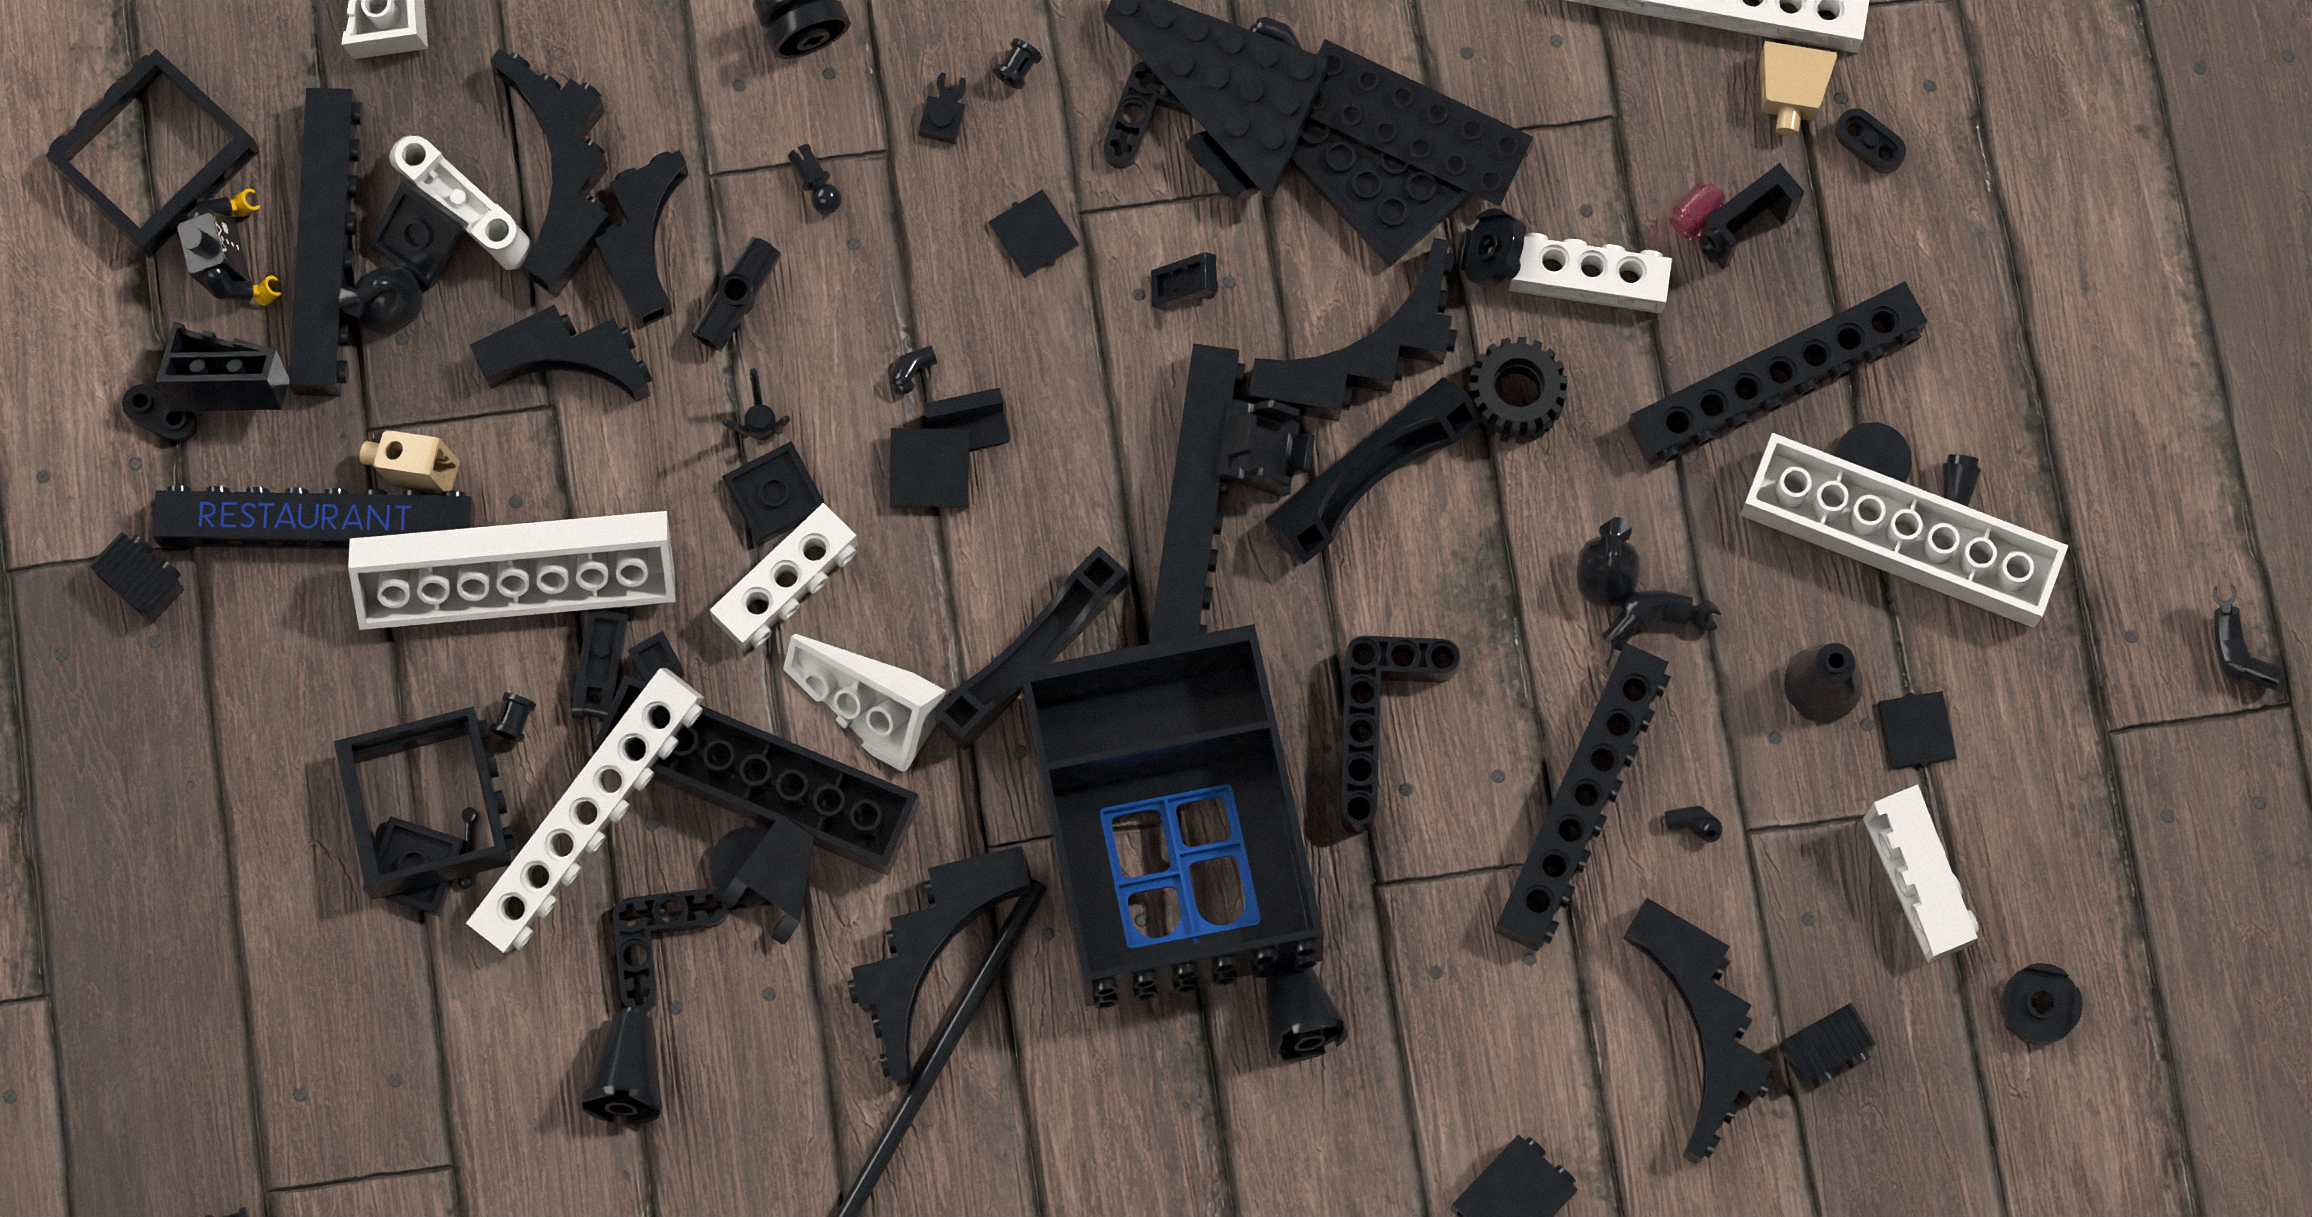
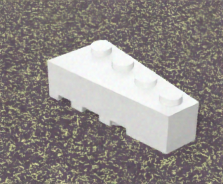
(384, 27)
(1921, 873)

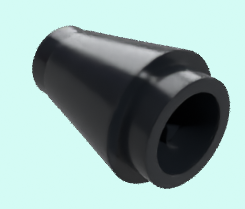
(1960, 478)

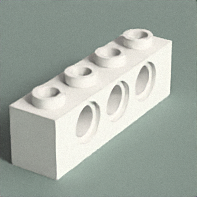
(1608, 288)
(820, 530)

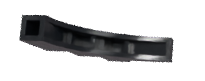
(575, 165)
(1372, 362)
(893, 985)
(1729, 1069)

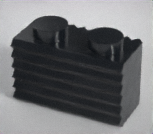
(137, 576)
(1827, 1046)

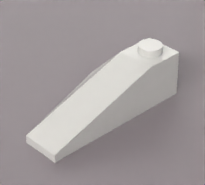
(878, 701)

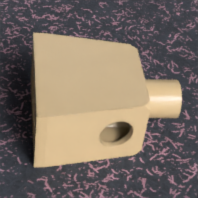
(1793, 83)
(412, 461)

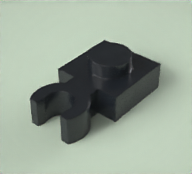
(943, 115)

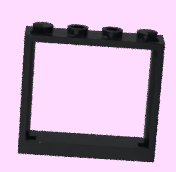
(199, 189)
(406, 737)

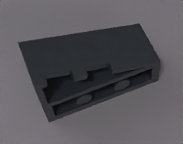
(219, 374)

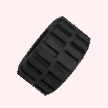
(1526, 361)

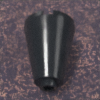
(1824, 682)
(1301, 1015)
(625, 1072)

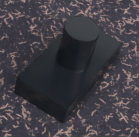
(1184, 281)

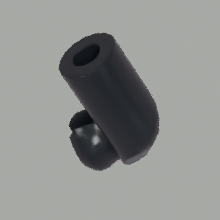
(1276, 30)
(906, 367)
(1697, 820)

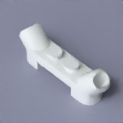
(487, 221)

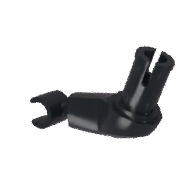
(1657, 606)
(2232, 648)

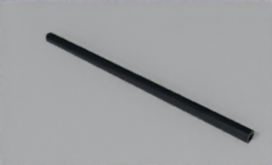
(940, 1052)

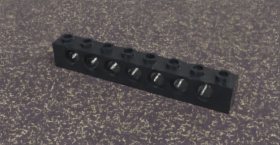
(1892, 306)
(1631, 669)

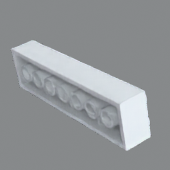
(1904, 530)
(512, 570)

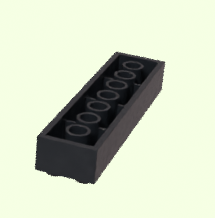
(768, 775)

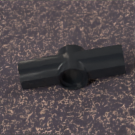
(725, 314)

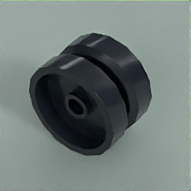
(801, 25)

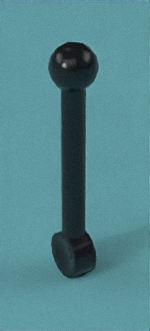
(469, 816)

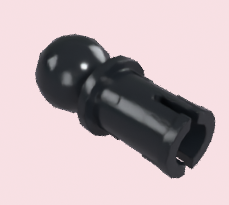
(825, 196)

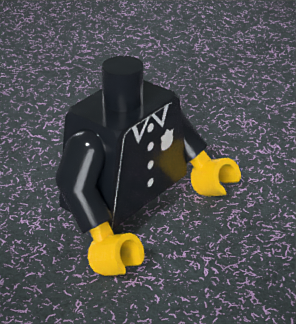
(216, 253)

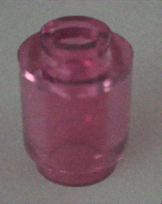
(1693, 210)

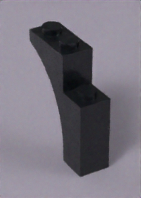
(630, 248)
(546, 344)

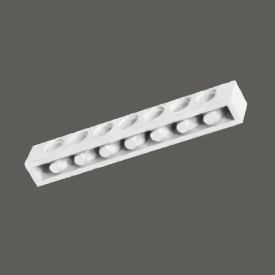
(1765, 20)
(492, 915)

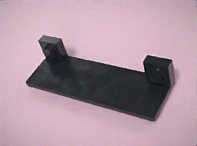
(1419, 125)

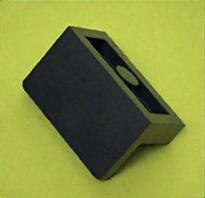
(977, 411)

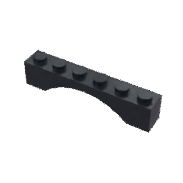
(1426, 424)
(1065, 617)

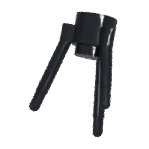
(759, 419)

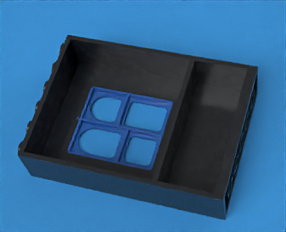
(1155, 734)

